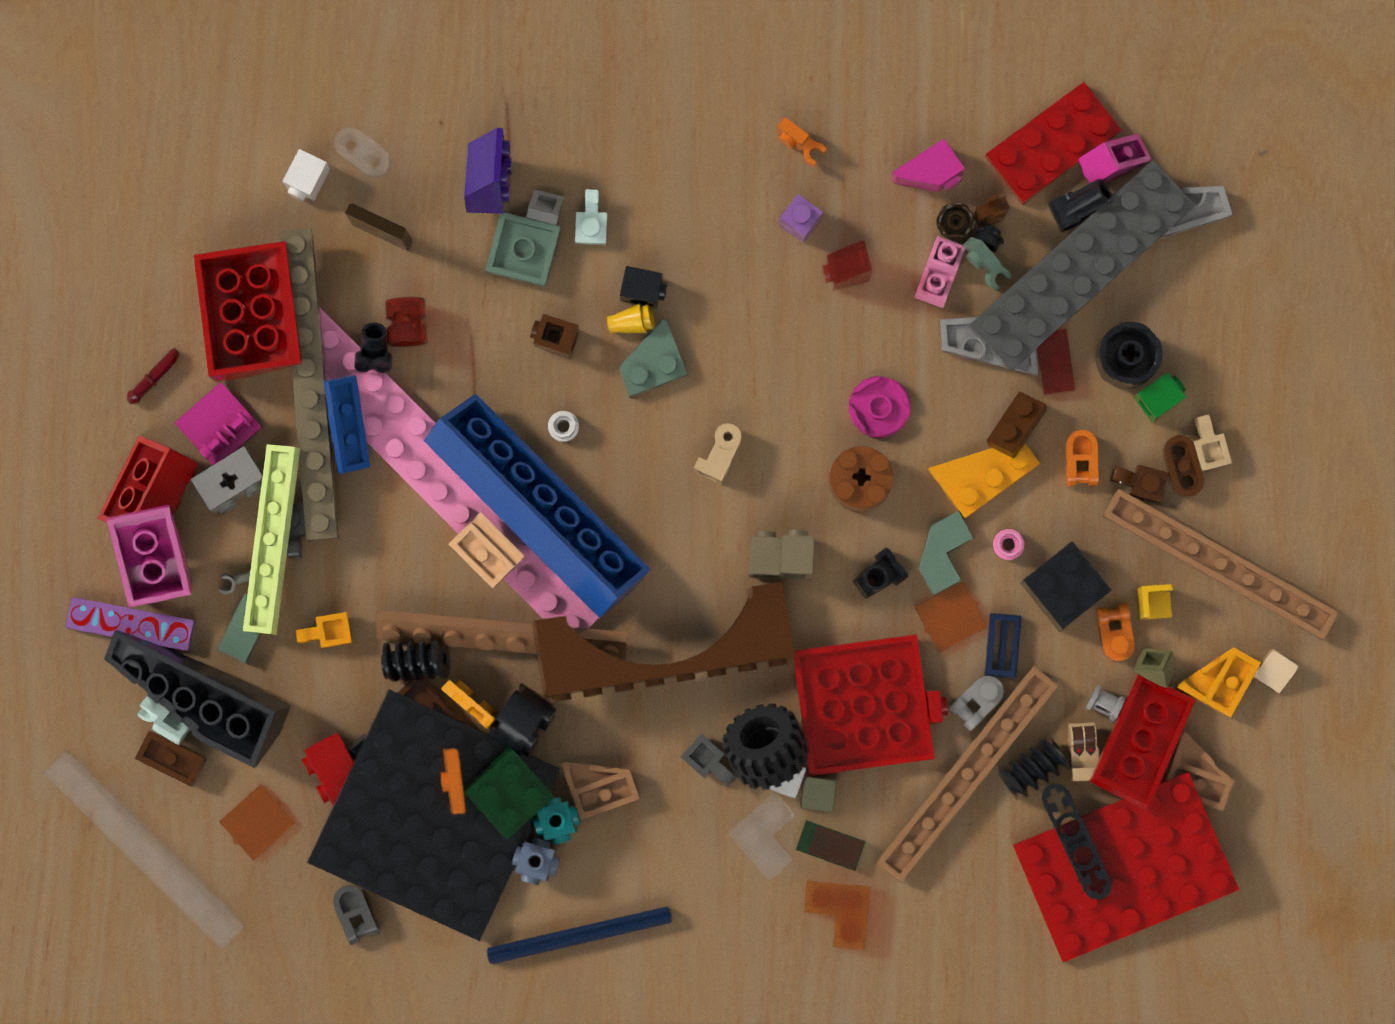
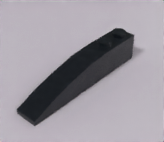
(206, 700)

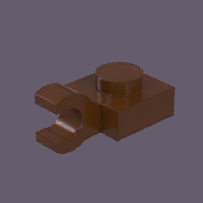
(992, 211)
(1144, 483)

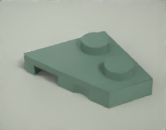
(653, 362)

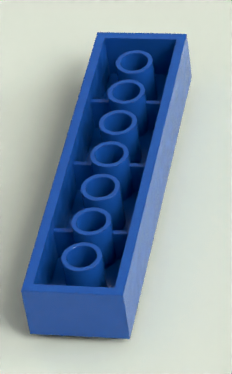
(536, 505)

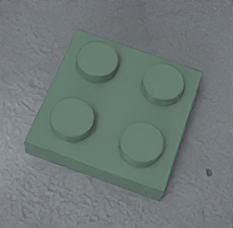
(523, 249)

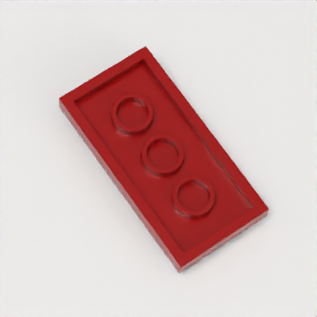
(1052, 143)
(1142, 741)

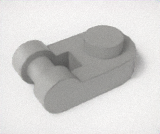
(986, 693)

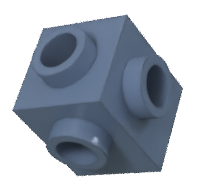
(548, 864)

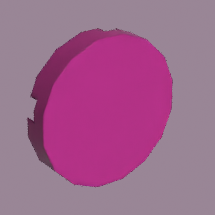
(879, 407)

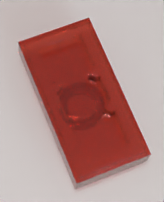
(1056, 364)

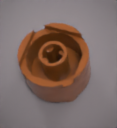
(875, 468)

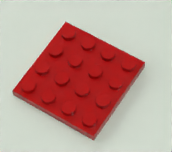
(863, 705)

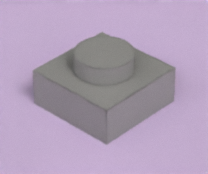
(545, 207)

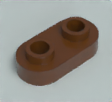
(1183, 467)

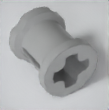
(1105, 703)

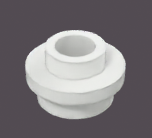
(559, 417)

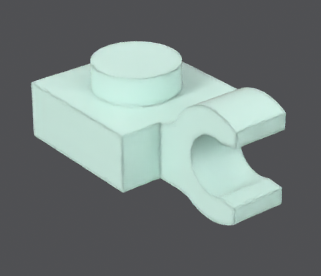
(591, 224)
(163, 722)

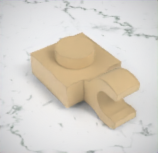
(1211, 448)

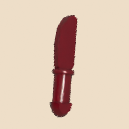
(153, 376)

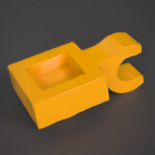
(330, 631)

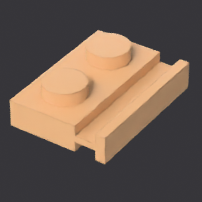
(487, 550)

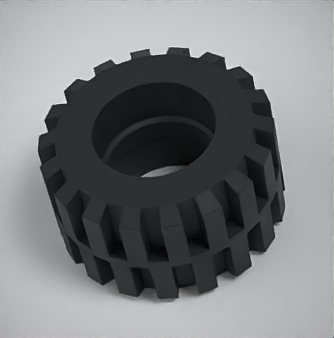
(777, 761)

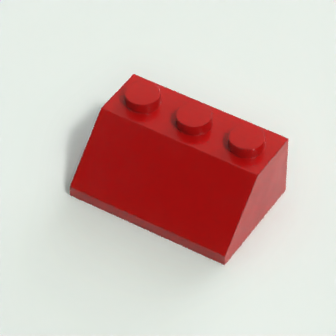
(149, 479)

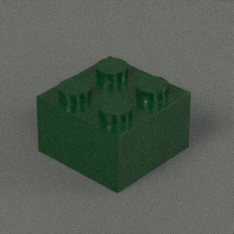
(507, 793)

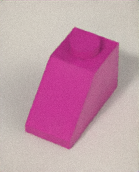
(1114, 158)
(931, 169)

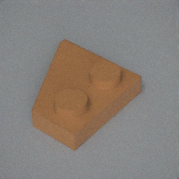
(1209, 779)
(599, 788)

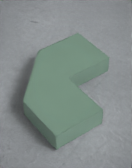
(941, 539)

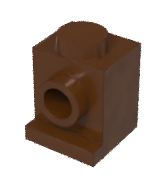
(568, 335)

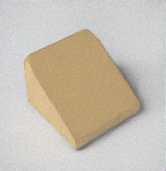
(1275, 671)

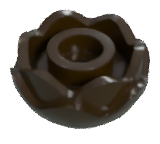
(958, 212)

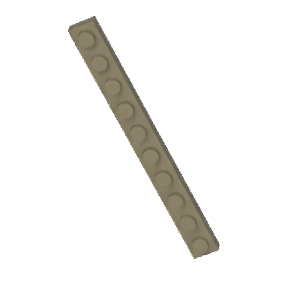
(309, 393)

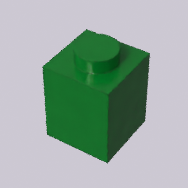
(1161, 396)

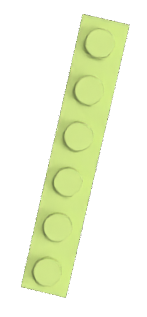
(271, 539)

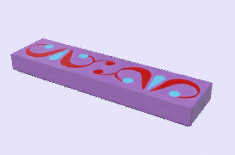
(150, 626)

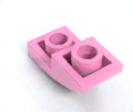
(939, 272)

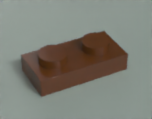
(1016, 424)
(170, 758)

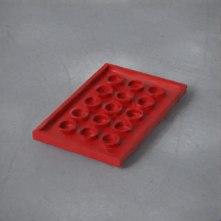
(1156, 860)

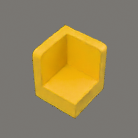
(1154, 602)

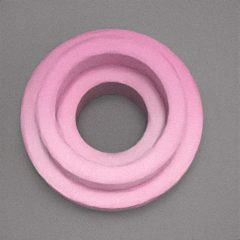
(1018, 542)

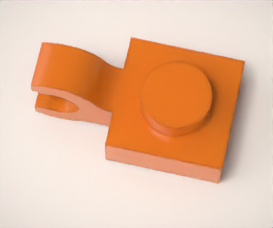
(794, 136)

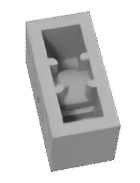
(213, 480)

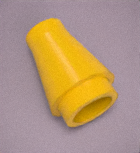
(632, 320)

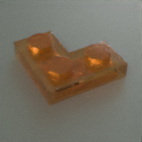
(849, 906)

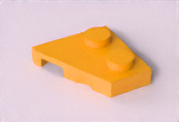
(1222, 681)

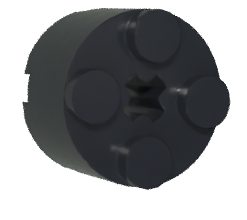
(1141, 343)
(522, 719)

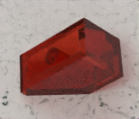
(848, 266)

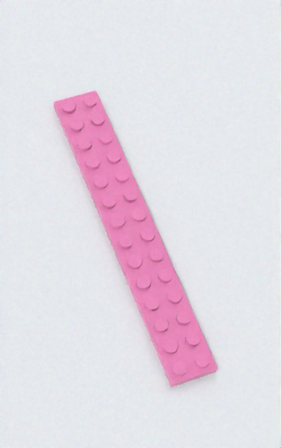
(397, 431)

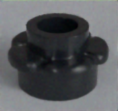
(990, 236)

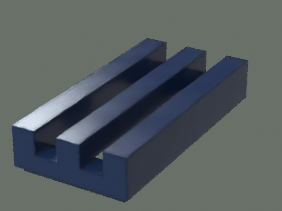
(1002, 645)

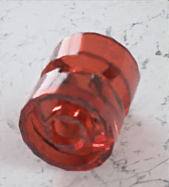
(402, 332)

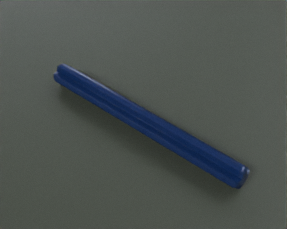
(579, 935)

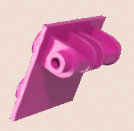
(218, 424)

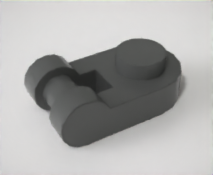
(348, 903)

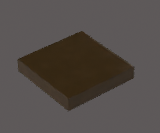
(378, 226)

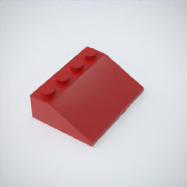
(247, 311)

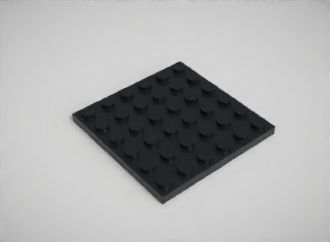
(397, 826)

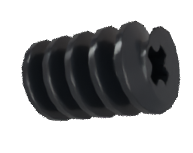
(414, 662)
(1033, 768)

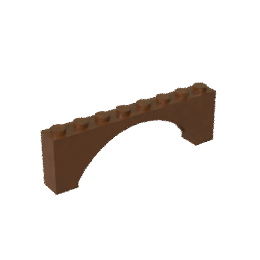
(575, 666)

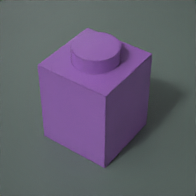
(800, 218)

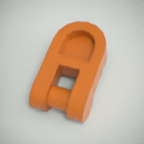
(1081, 447)
(1119, 643)

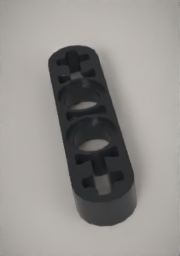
(1075, 841)

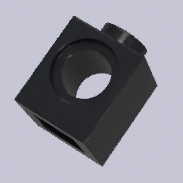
(643, 287)

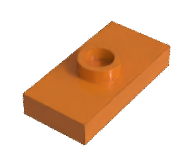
(452, 781)

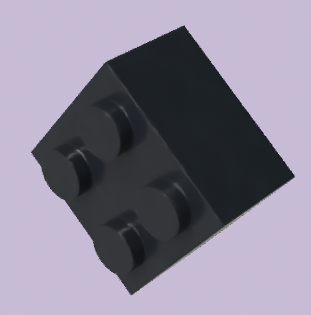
(1065, 586)

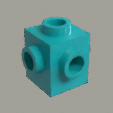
(568, 826)

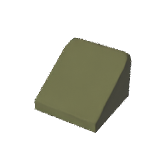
(1156, 666)
(818, 794)

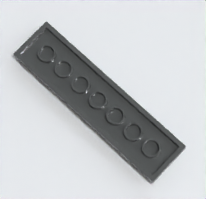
(1081, 266)

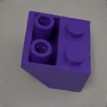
(488, 173)

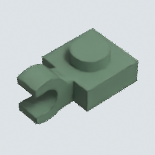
(982, 257)

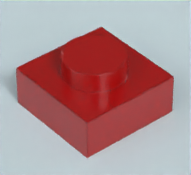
(936, 706)

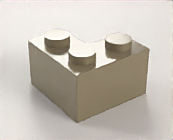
(782, 557)

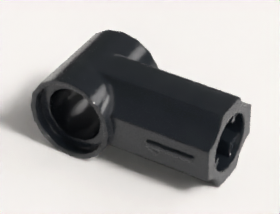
(1072, 208)

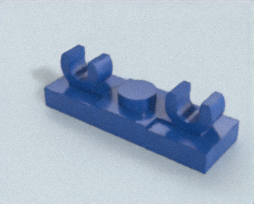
(346, 424)

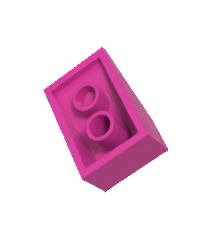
(149, 556)

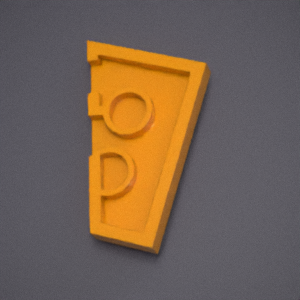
(981, 477)

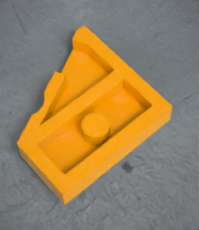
(461, 694)

